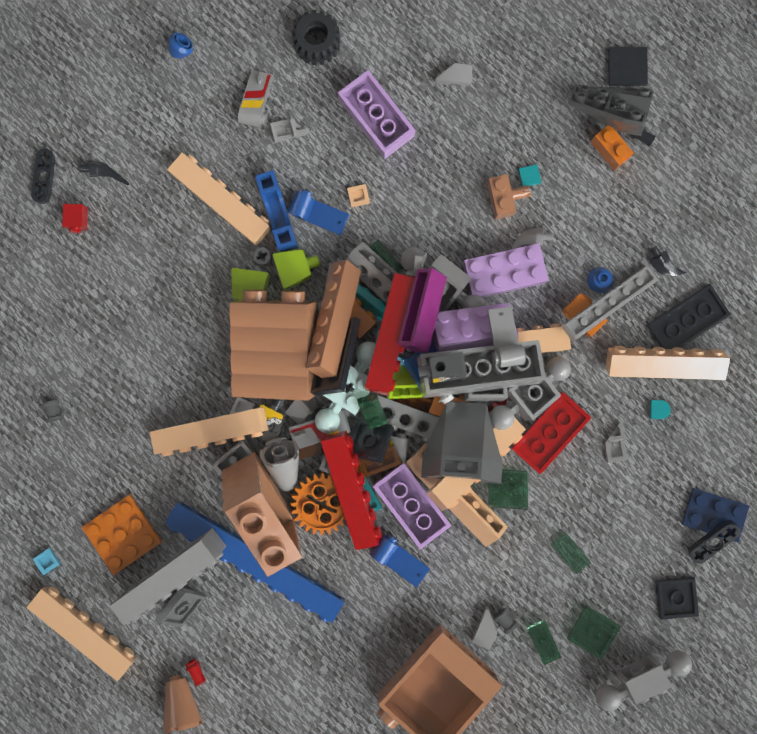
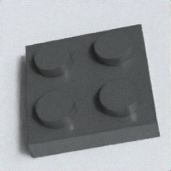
(180, 607)

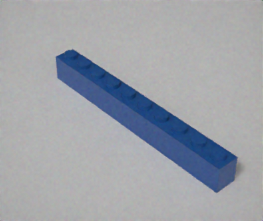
(287, 580)

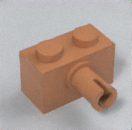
(503, 196)

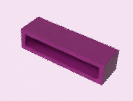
(422, 310)

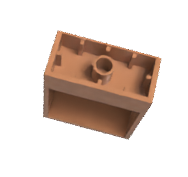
(272, 345)
(260, 514)
(438, 688)

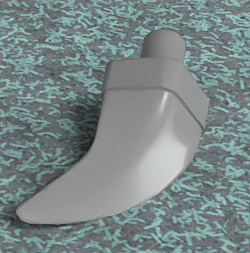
(533, 236)

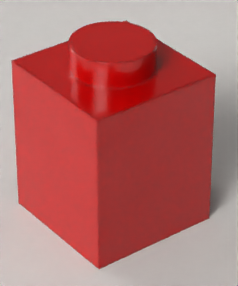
(75, 217)

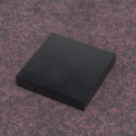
(628, 66)
(371, 443)
(677, 598)

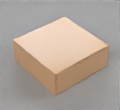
(358, 195)

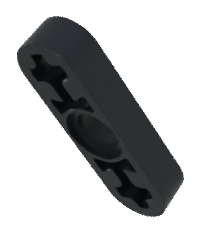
(38, 170)
(715, 533)

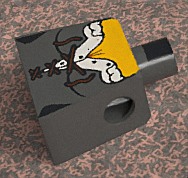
(452, 363)
(274, 420)

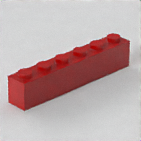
(387, 350)
(351, 490)

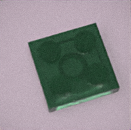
(511, 492)
(593, 632)

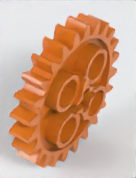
(312, 518)

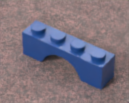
(276, 211)

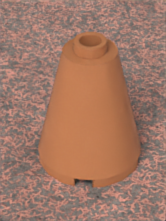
(179, 706)

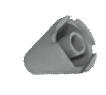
(282, 461)

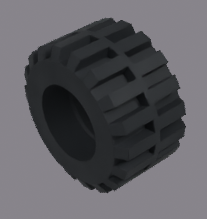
(316, 22)

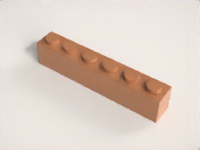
(333, 319)

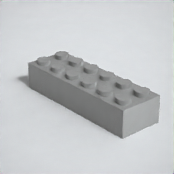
(483, 373)
(168, 577)

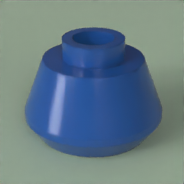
(179, 45)
(598, 282)

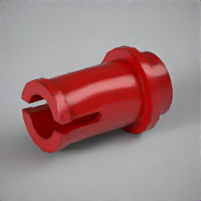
(195, 672)

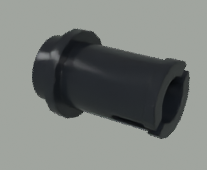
(646, 137)

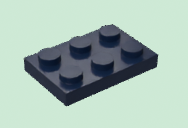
(708, 511)

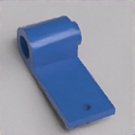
(317, 213)
(399, 560)

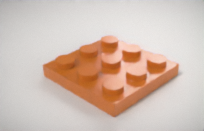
(121, 534)

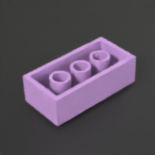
(376, 114)
(506, 271)
(464, 328)
(411, 505)

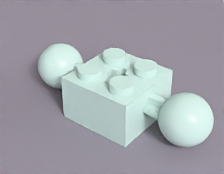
(327, 419)

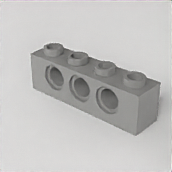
(374, 270)
(415, 417)

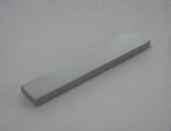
(609, 303)

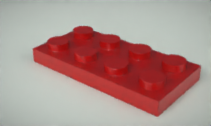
(551, 433)

